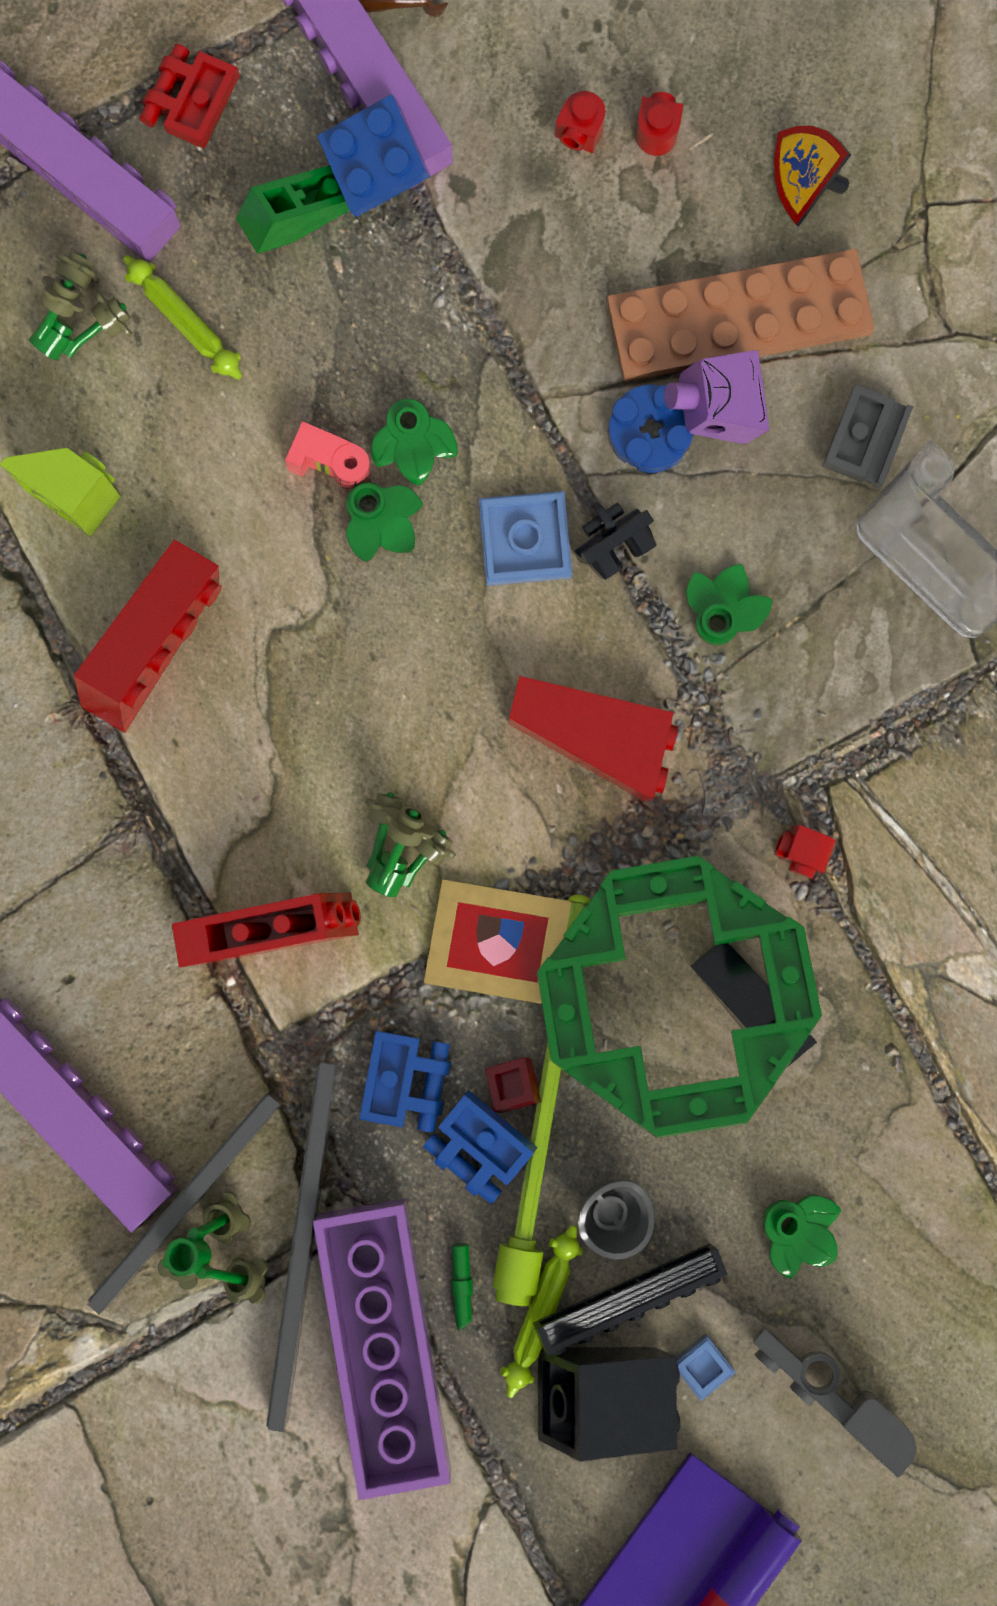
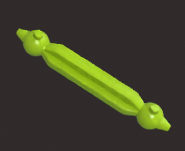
(182, 317)
(545, 1303)

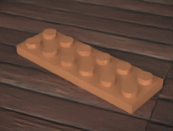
(740, 311)

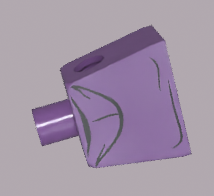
(722, 397)

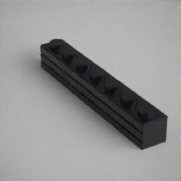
(630, 1299)

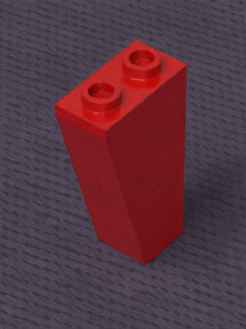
(598, 732)
(266, 928)

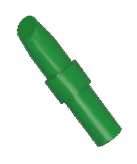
(461, 1285)

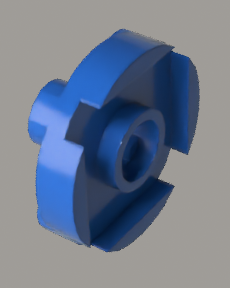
(638, 448)

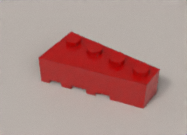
(146, 635)

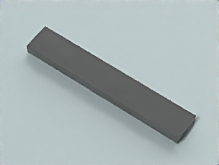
(185, 1202)

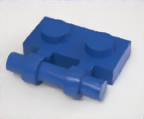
(391, 1078)
(487, 1140)

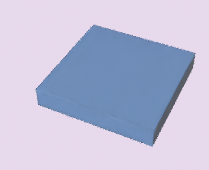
(525, 538)

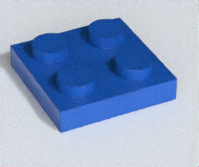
(373, 155)

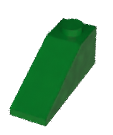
(290, 208)

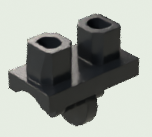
(631, 529)

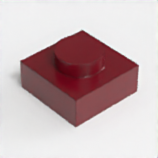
(512, 1085)

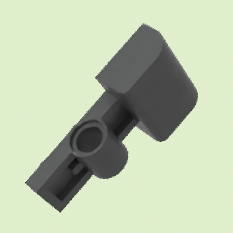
(864, 1418)

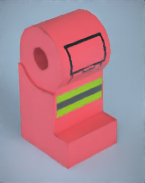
(329, 455)

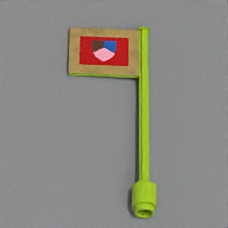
(494, 946)

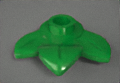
(413, 447)
(384, 525)
(726, 599)
(806, 1236)

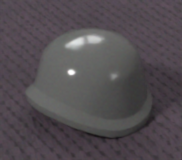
(616, 1219)

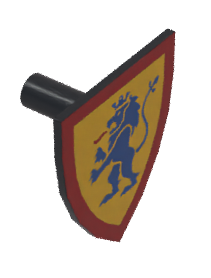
(806, 166)

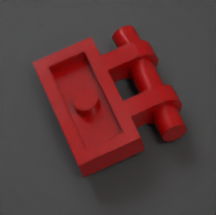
(200, 99)

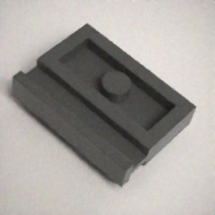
(867, 436)

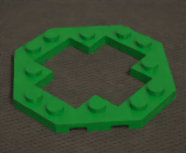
(759, 1051)

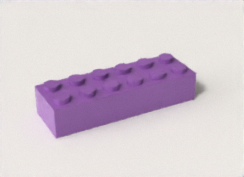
(382, 1349)

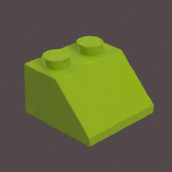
(66, 484)

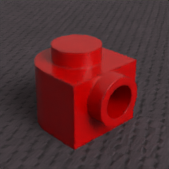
(581, 121)
(658, 123)
(805, 850)

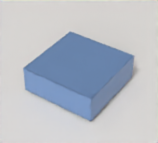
(704, 1367)

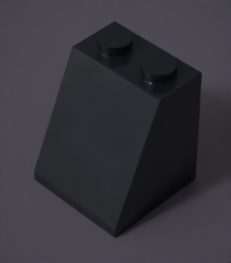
(608, 1401)

